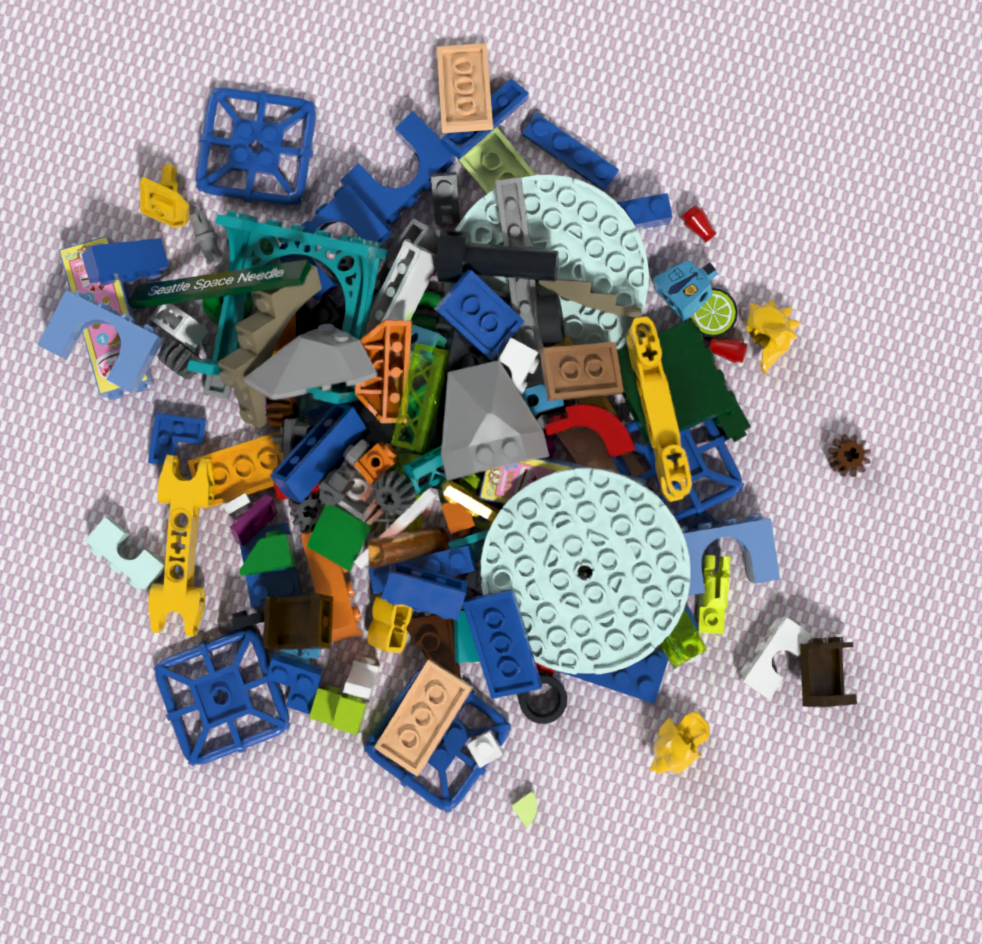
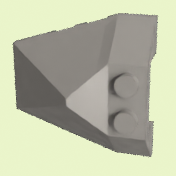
(312, 361)
(487, 423)

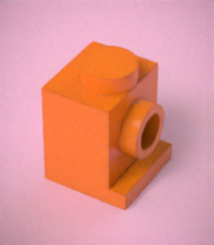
(387, 458)

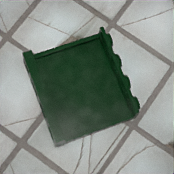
(692, 379)

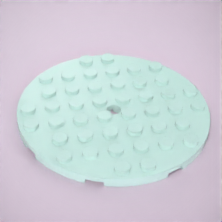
(593, 245)
(625, 539)

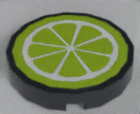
(716, 315)

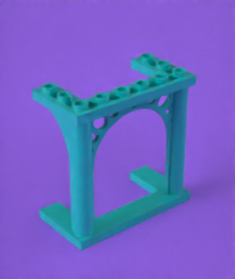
(244, 239)

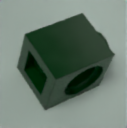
(733, 426)

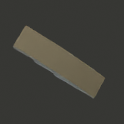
(581, 293)

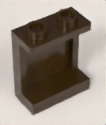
(298, 622)
(823, 673)

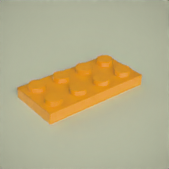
(242, 468)

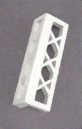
(398, 525)

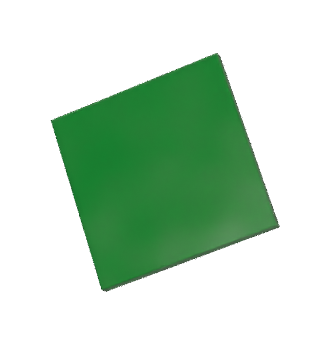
(339, 536)

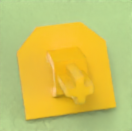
(162, 199)

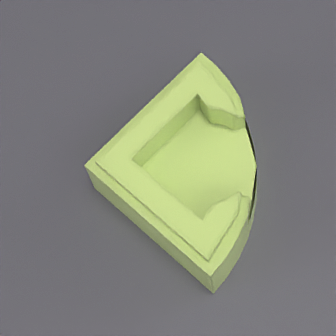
(526, 808)

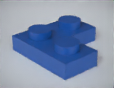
(171, 430)
(302, 679)

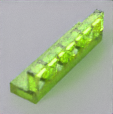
(429, 401)

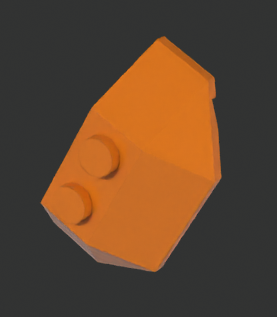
(390, 354)

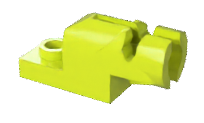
(715, 599)

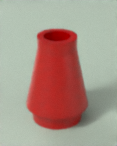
(698, 222)
(729, 349)

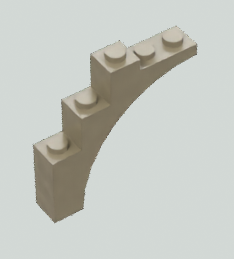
(258, 339)

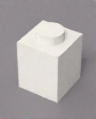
(485, 748)

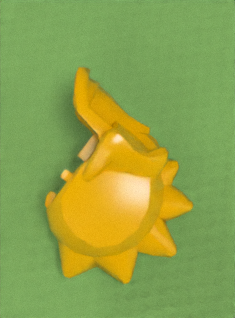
(771, 330)
(678, 743)

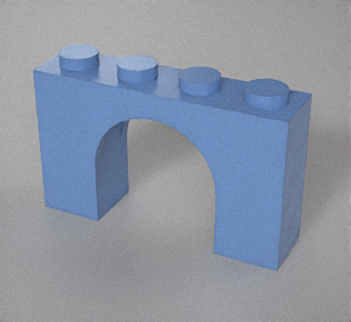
(77, 314)
(752, 534)

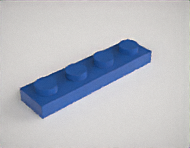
(503, 103)
(570, 152)

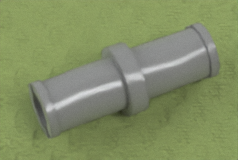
(205, 238)

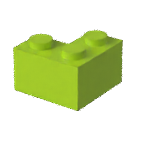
(338, 709)

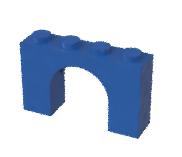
(432, 159)
(346, 207)

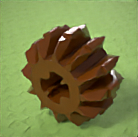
(281, 409)
(846, 445)

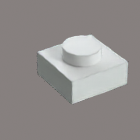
(238, 506)

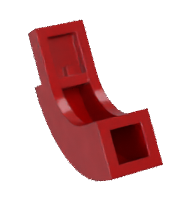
(602, 420)

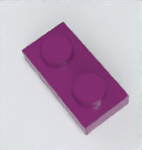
(253, 520)

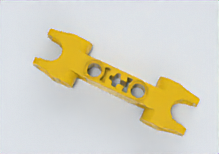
(658, 409)
(178, 593)

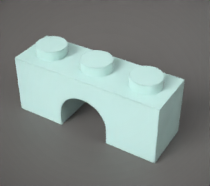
(108, 541)

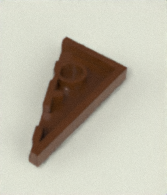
(435, 640)

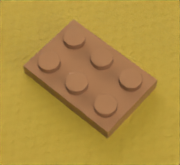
(581, 371)

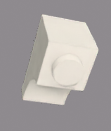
(179, 325)
(362, 678)

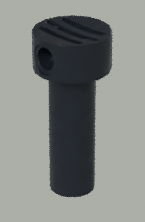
(458, 254)

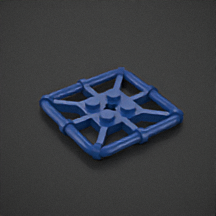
(246, 133)
(697, 469)
(214, 712)
(444, 754)

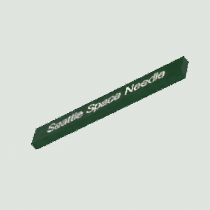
(220, 284)

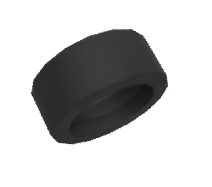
(550, 319)
(556, 713)

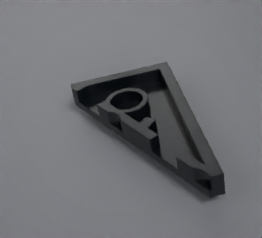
(242, 619)

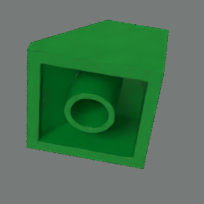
(270, 554)

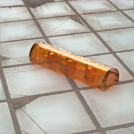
(407, 546)

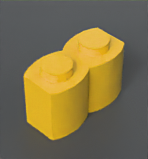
(389, 625)

